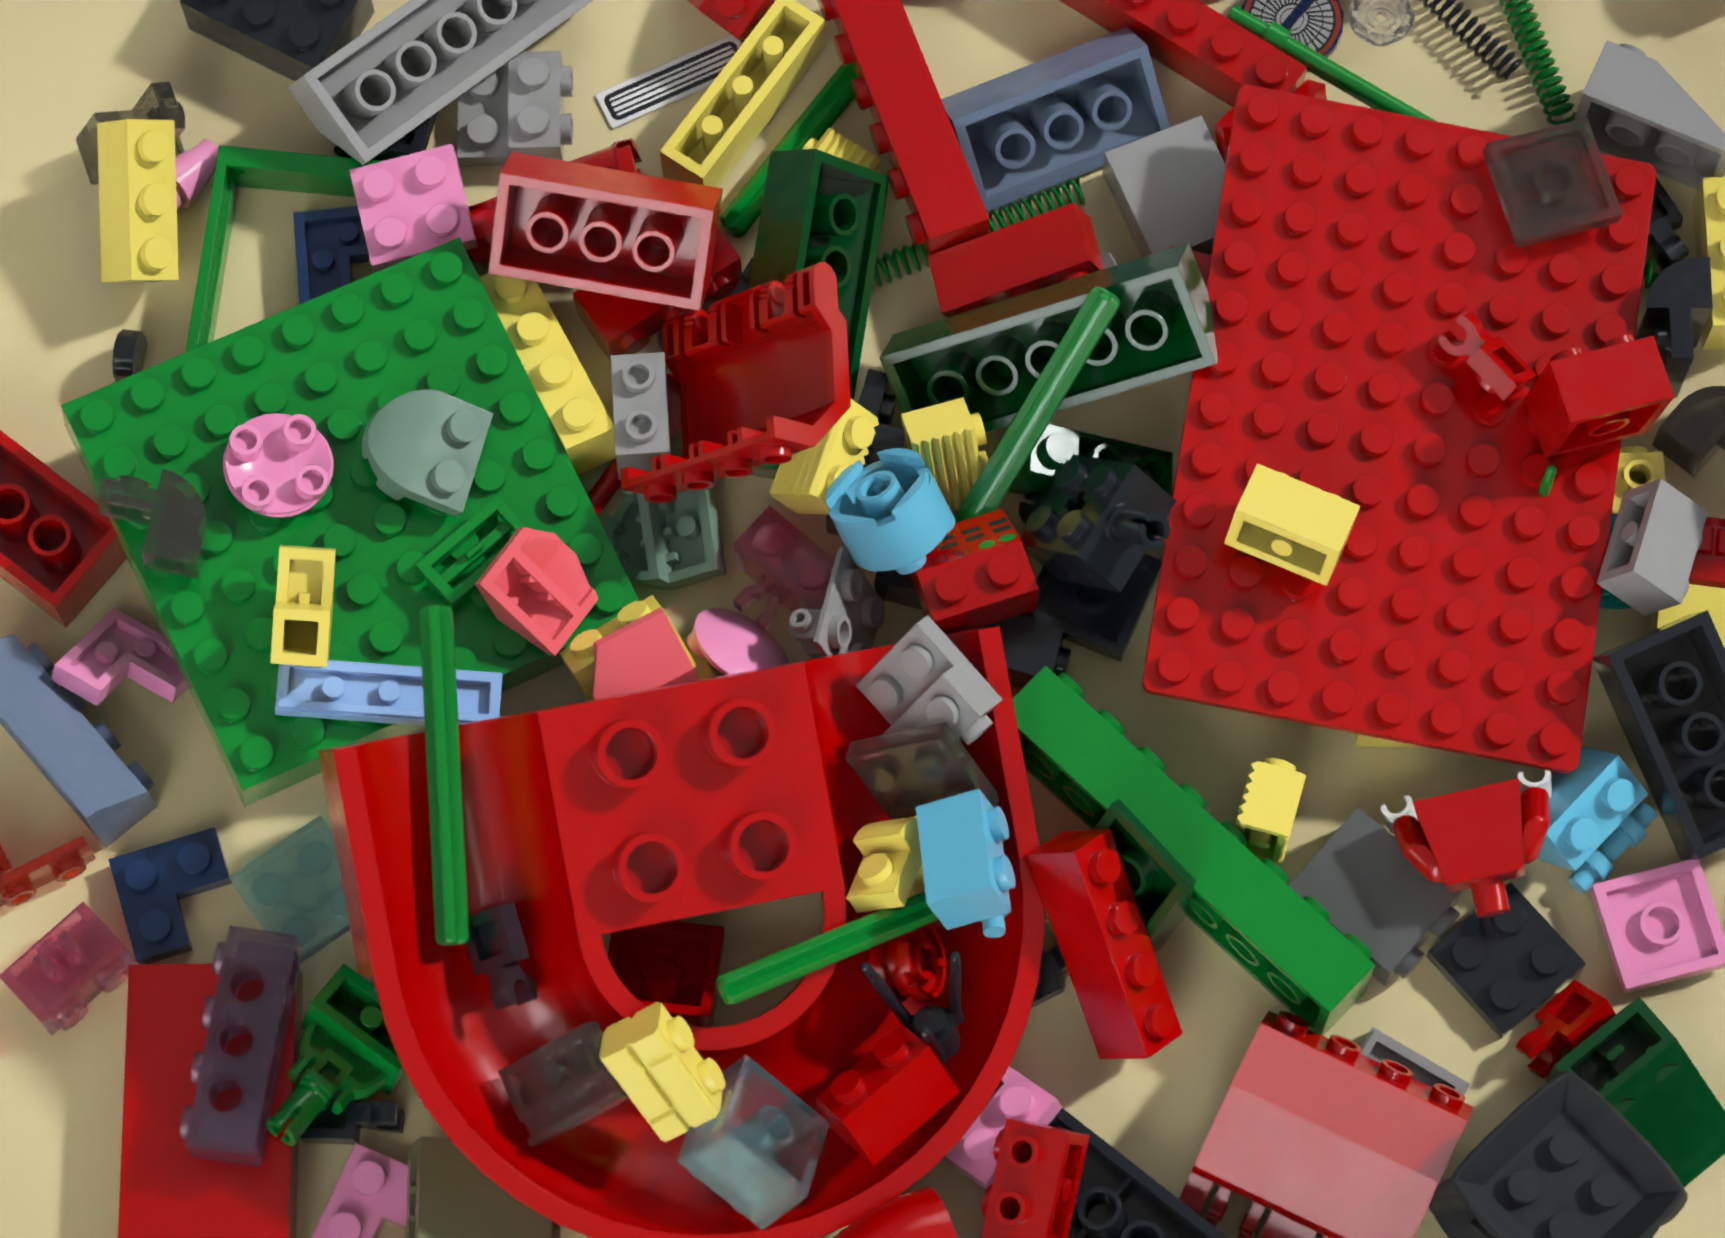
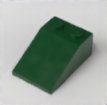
(1155, 876)

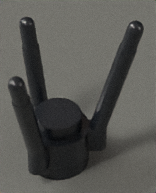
(931, 1023)

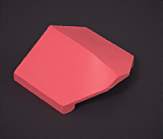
(538, 588)
(640, 658)

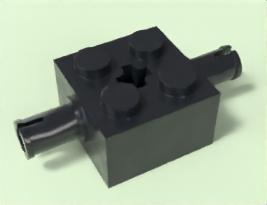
(1096, 522)

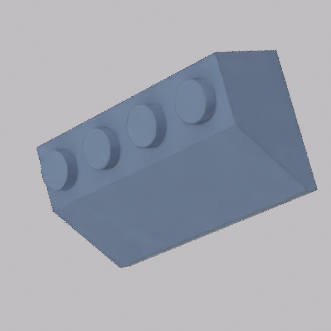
(1056, 116)
(66, 747)

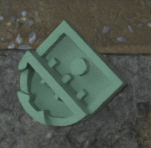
(426, 448)
(668, 541)

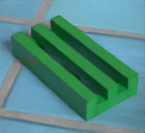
(440, 583)

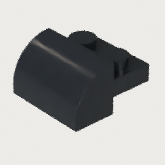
(1677, 315)

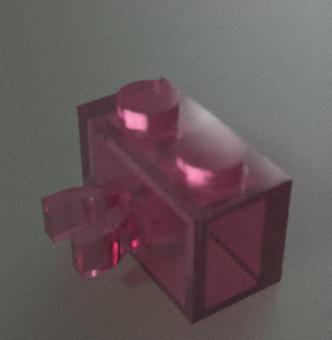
(781, 564)
(68, 969)

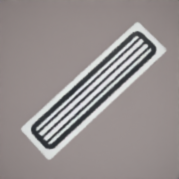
(666, 82)

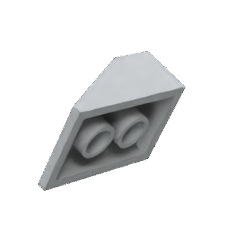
(1649, 117)

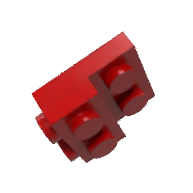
(671, 966)

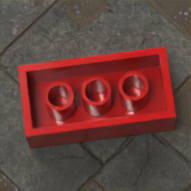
(605, 230)
(51, 536)

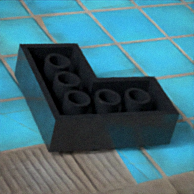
(1673, 715)

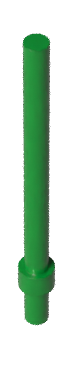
(1323, 67)

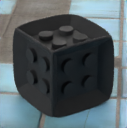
(1560, 1171)

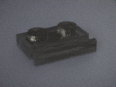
(561, 1084)

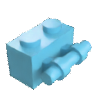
(1594, 817)
(965, 861)

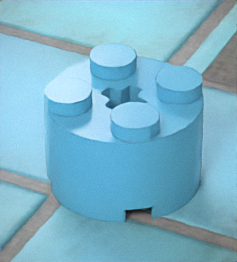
(889, 511)

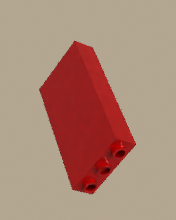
(161, 1182)

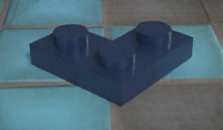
(326, 249)
(155, 880)

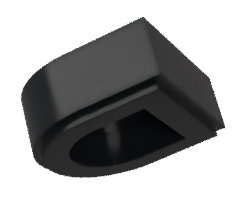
(128, 353)

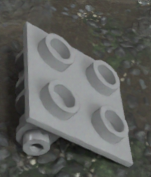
(847, 617)

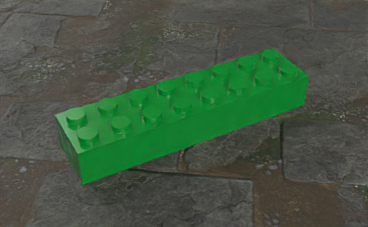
(1236, 895)

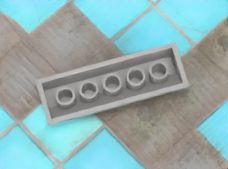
(417, 66)

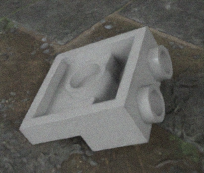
(516, 111)
(928, 684)

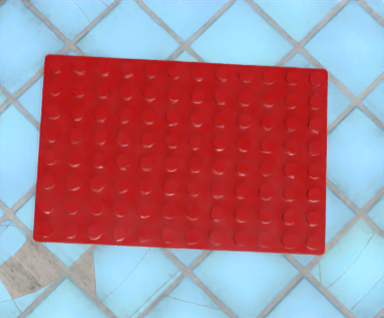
(1460, 588)

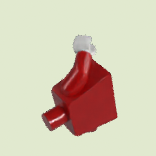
(1476, 837)

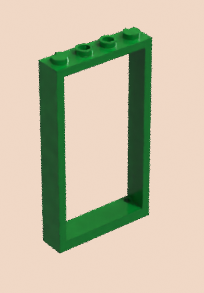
(259, 170)

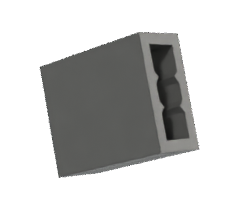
(1377, 895)

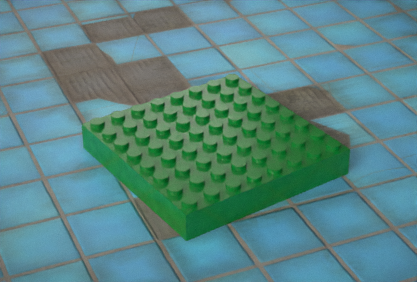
(338, 364)

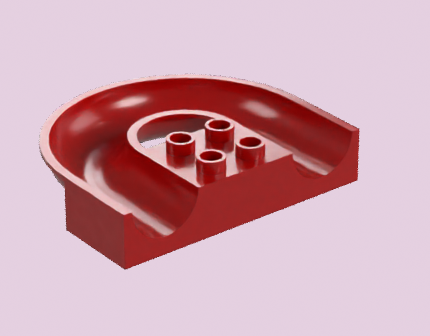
(644, 819)

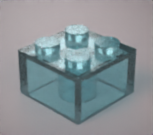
(758, 1146)

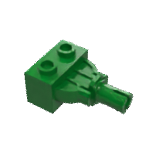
(345, 1052)

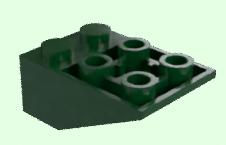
(1653, 1087)

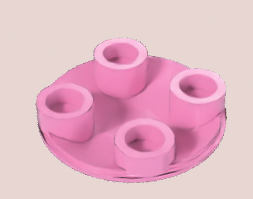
(278, 464)
(733, 642)

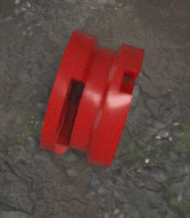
(912, 963)

